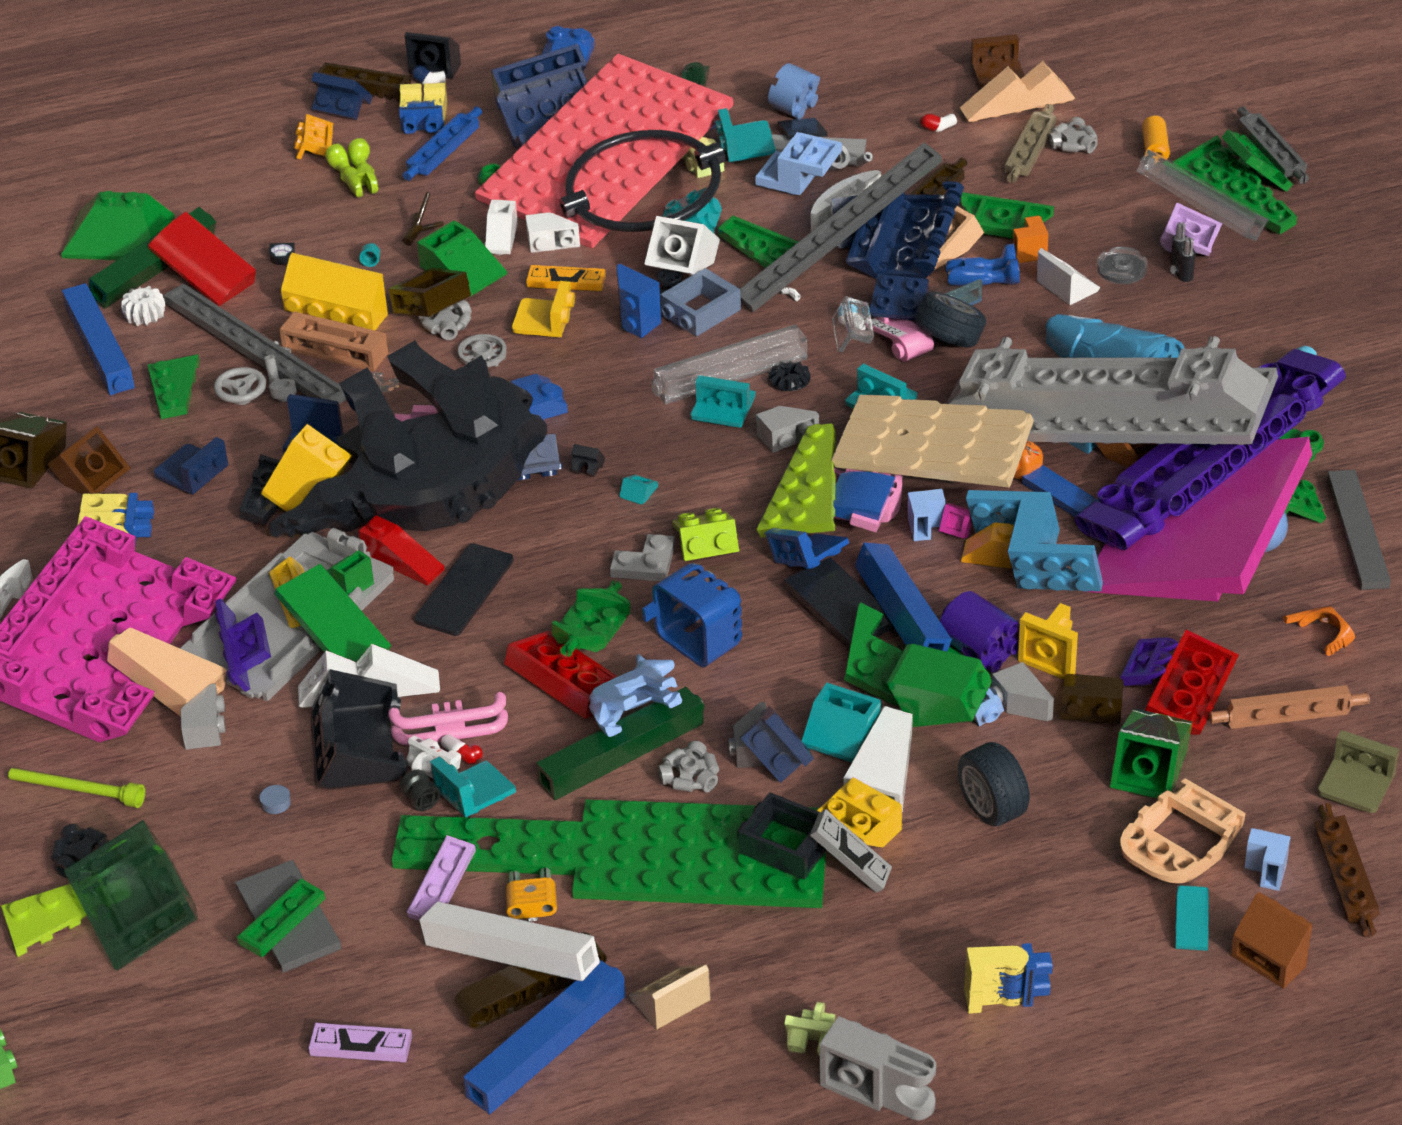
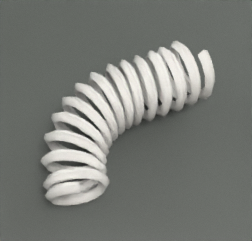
(783, 291)

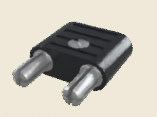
(1182, 255)

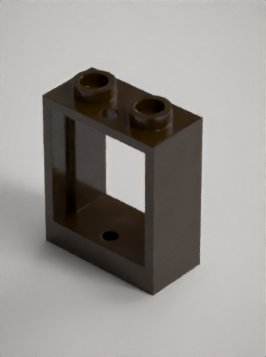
(430, 292)

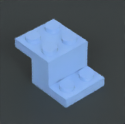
(798, 163)

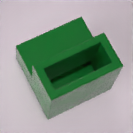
(353, 572)

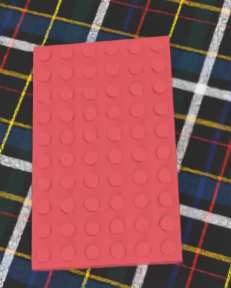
(615, 101)

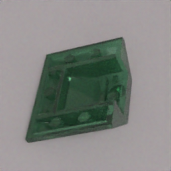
(132, 894)

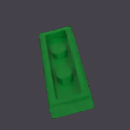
(281, 917)

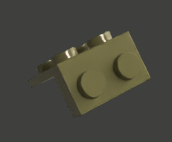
(1359, 772)

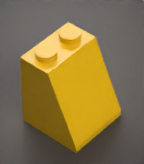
(304, 464)

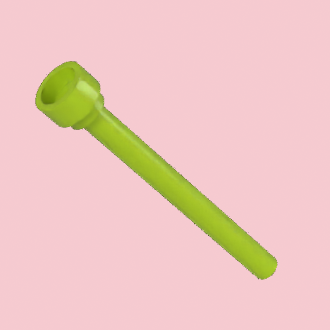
(131, 794)

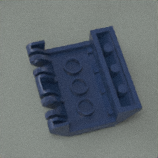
(906, 235)

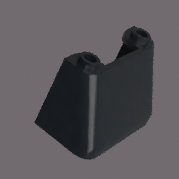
(354, 732)

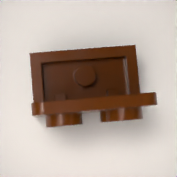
(993, 55)

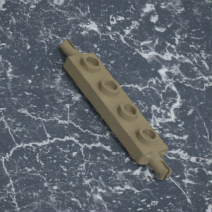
(1030, 143)

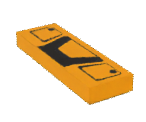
(580, 278)

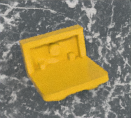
(545, 316)

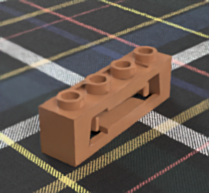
(334, 341)

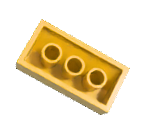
(334, 292)

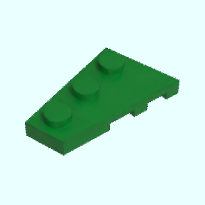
(173, 384)

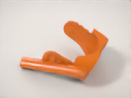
(1325, 615)

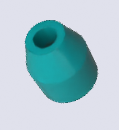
(370, 254)

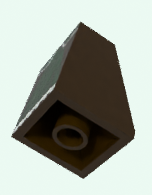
(28, 446)

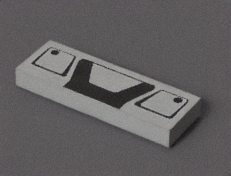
(851, 851)

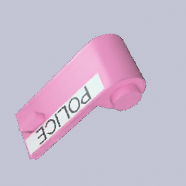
(907, 337)

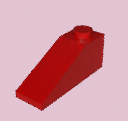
(398, 549)

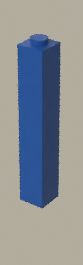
(98, 339)
(900, 597)
(544, 1037)

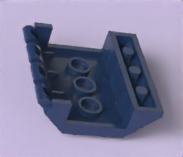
(536, 89)

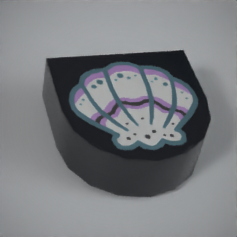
(281, 252)

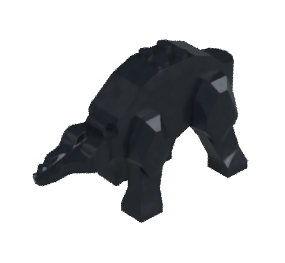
(428, 466)

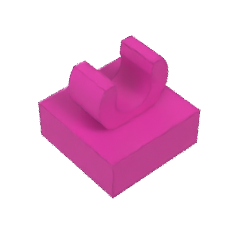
(956, 521)

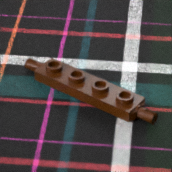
(1347, 869)

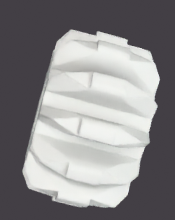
(143, 305)

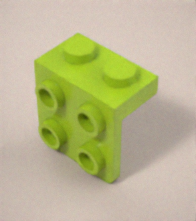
(706, 534)

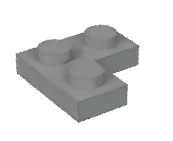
(649, 565)

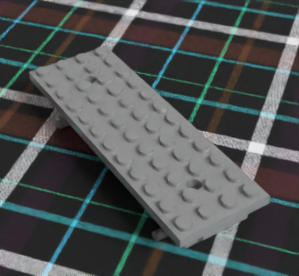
(1180, 400)

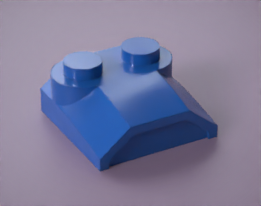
(562, 37)
(547, 397)

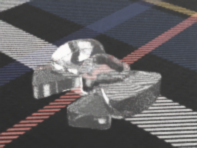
(385, 386)

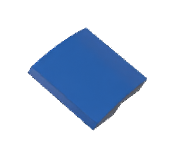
(862, 494)

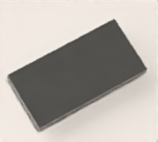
(310, 938)

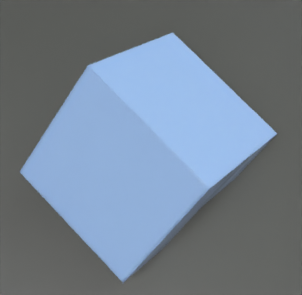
(925, 512)
(1268, 854)

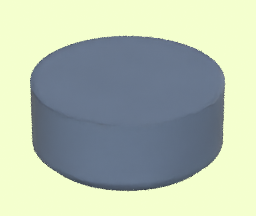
(275, 799)

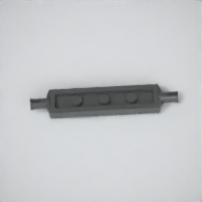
(1272, 144)

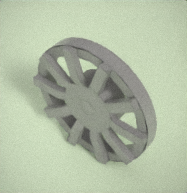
(483, 348)

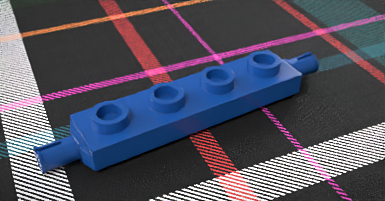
(442, 144)

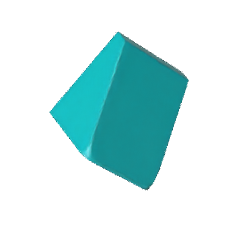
(637, 488)

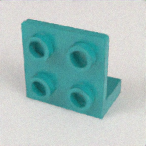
(472, 788)

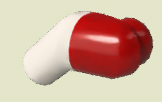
(936, 123)
(468, 754)

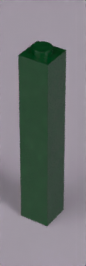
(135, 268)
(602, 754)

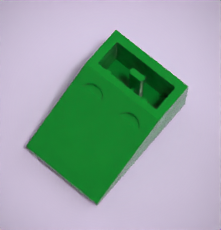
(460, 250)

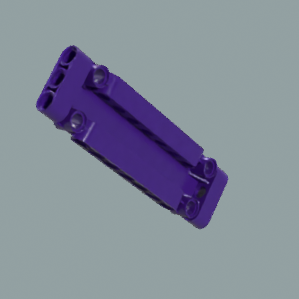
(1180, 475)

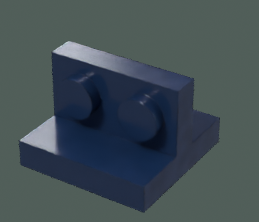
(339, 96)
(776, 745)

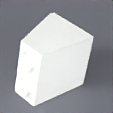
(681, 246)

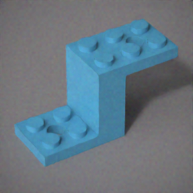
(1033, 546)

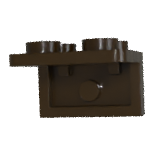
(1092, 698)

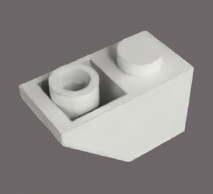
(501, 226)
(551, 232)

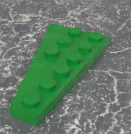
(1222, 170)

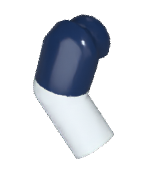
(424, 76)

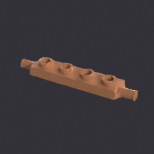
(1289, 707)

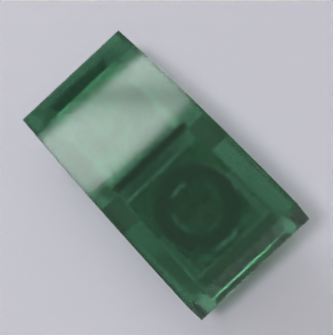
(696, 73)

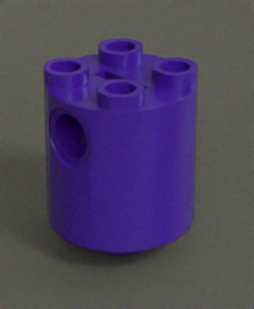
(981, 630)

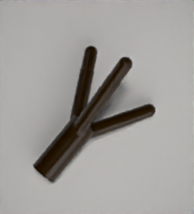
(417, 227)

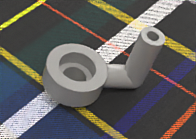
(845, 159)
(278, 387)

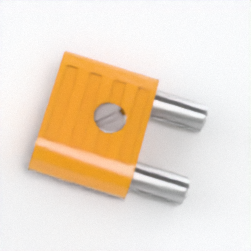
(531, 896)

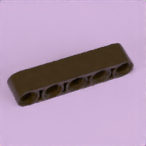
(508, 992)

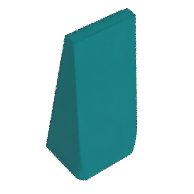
(1192, 918)

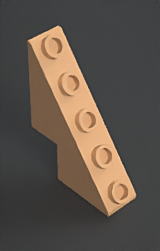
(1011, 94)

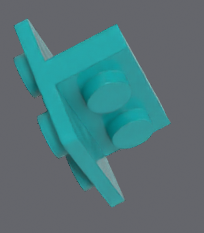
(874, 382)
(722, 401)

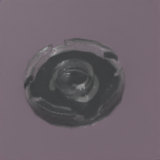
(1122, 265)

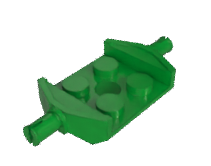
(592, 619)

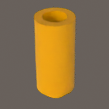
(1155, 135)

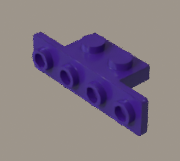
(243, 643)

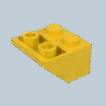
(866, 812)

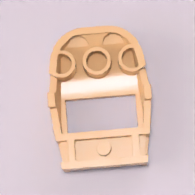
(1166, 859)

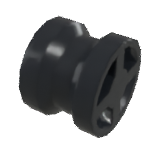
(668, 279)

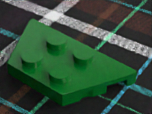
(1252, 157)
(1002, 215)

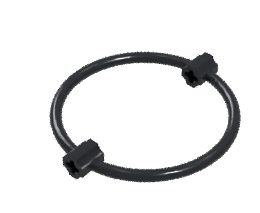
(577, 202)

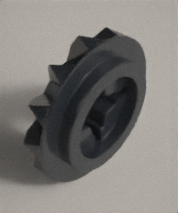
(796, 379)

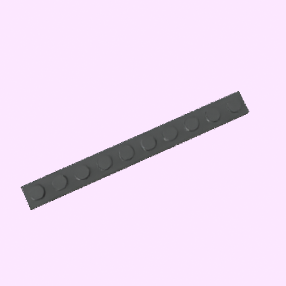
(839, 226)
(252, 343)

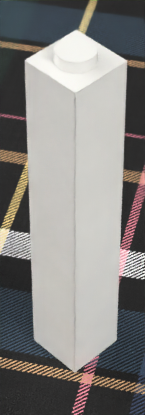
(510, 941)

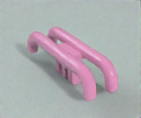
(451, 721)

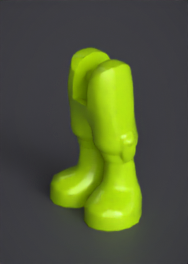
(355, 177)

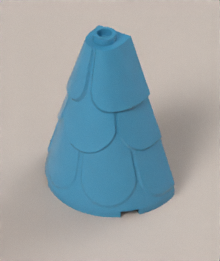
(1093, 338)

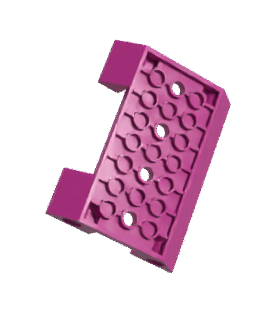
(71, 615)

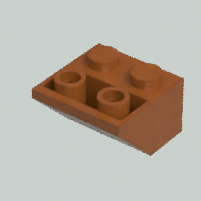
(1272, 940)

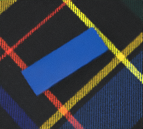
(1063, 492)

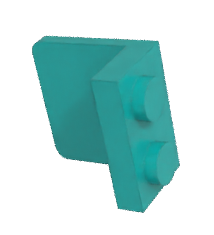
(744, 140)
(707, 216)

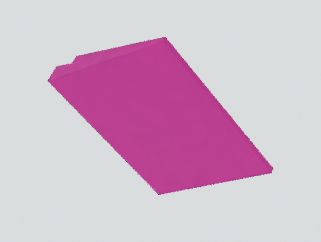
(1216, 540)

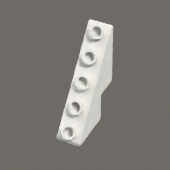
(375, 663)

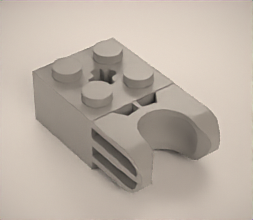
(877, 1070)

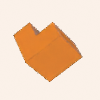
(1030, 239)

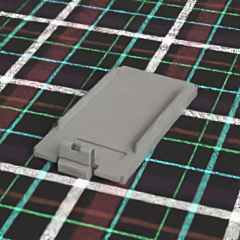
(288, 646)

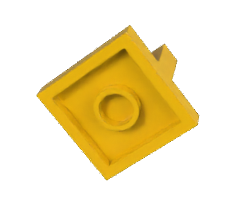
(1049, 643)

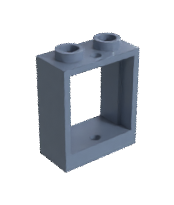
(724, 302)

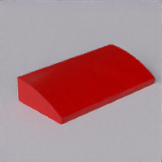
(202, 259)
(562, 677)
(1193, 680)

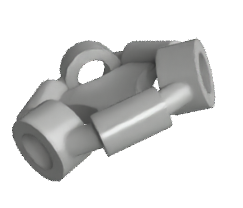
(1073, 136)
(448, 320)
(690, 762)

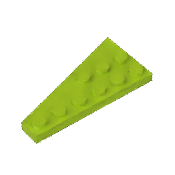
(807, 487)

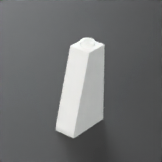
(885, 755)

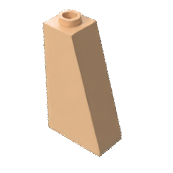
(163, 668)

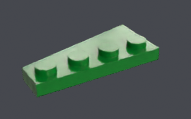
(755, 241)

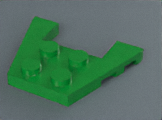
(871, 658)

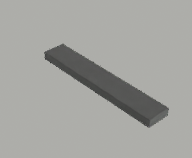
(1358, 530)

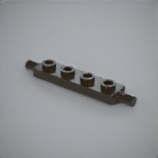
(944, 173)

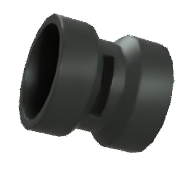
(423, 793)

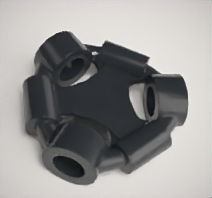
(75, 844)

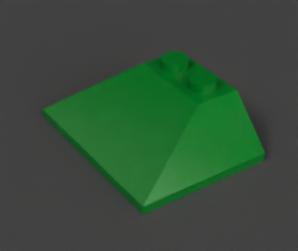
(115, 225)

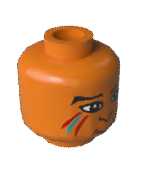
(1030, 460)

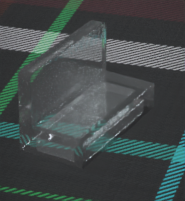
(852, 322)

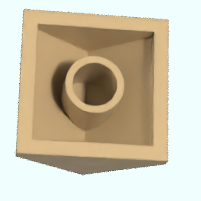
(673, 994)

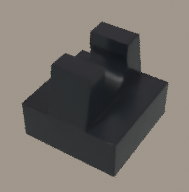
(587, 456)

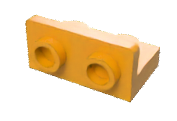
(313, 135)

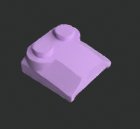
(1197, 226)

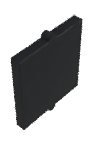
(807, 126)

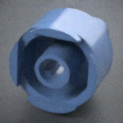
(794, 90)

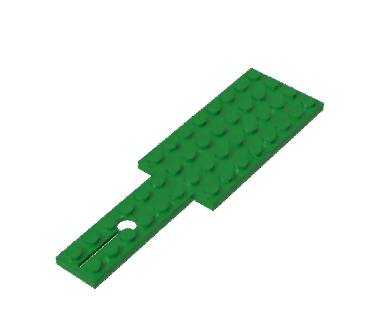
(628, 853)

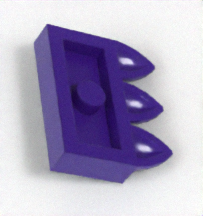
(1147, 661)

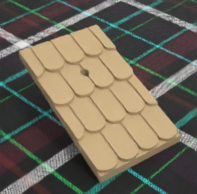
(934, 440)

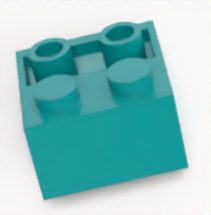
(840, 721)

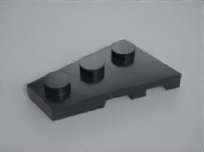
(254, 505)

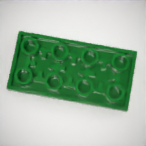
(329, 614)

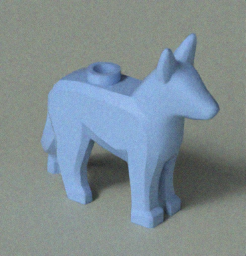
(632, 690)

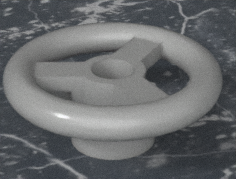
(240, 388)

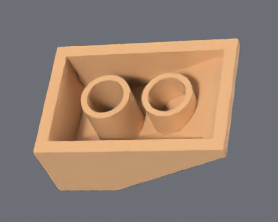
(960, 237)

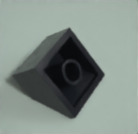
(433, 53)

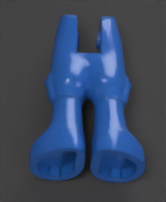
(998, 270)

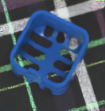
(699, 600)

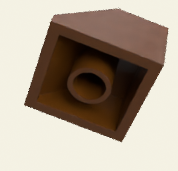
(89, 464)

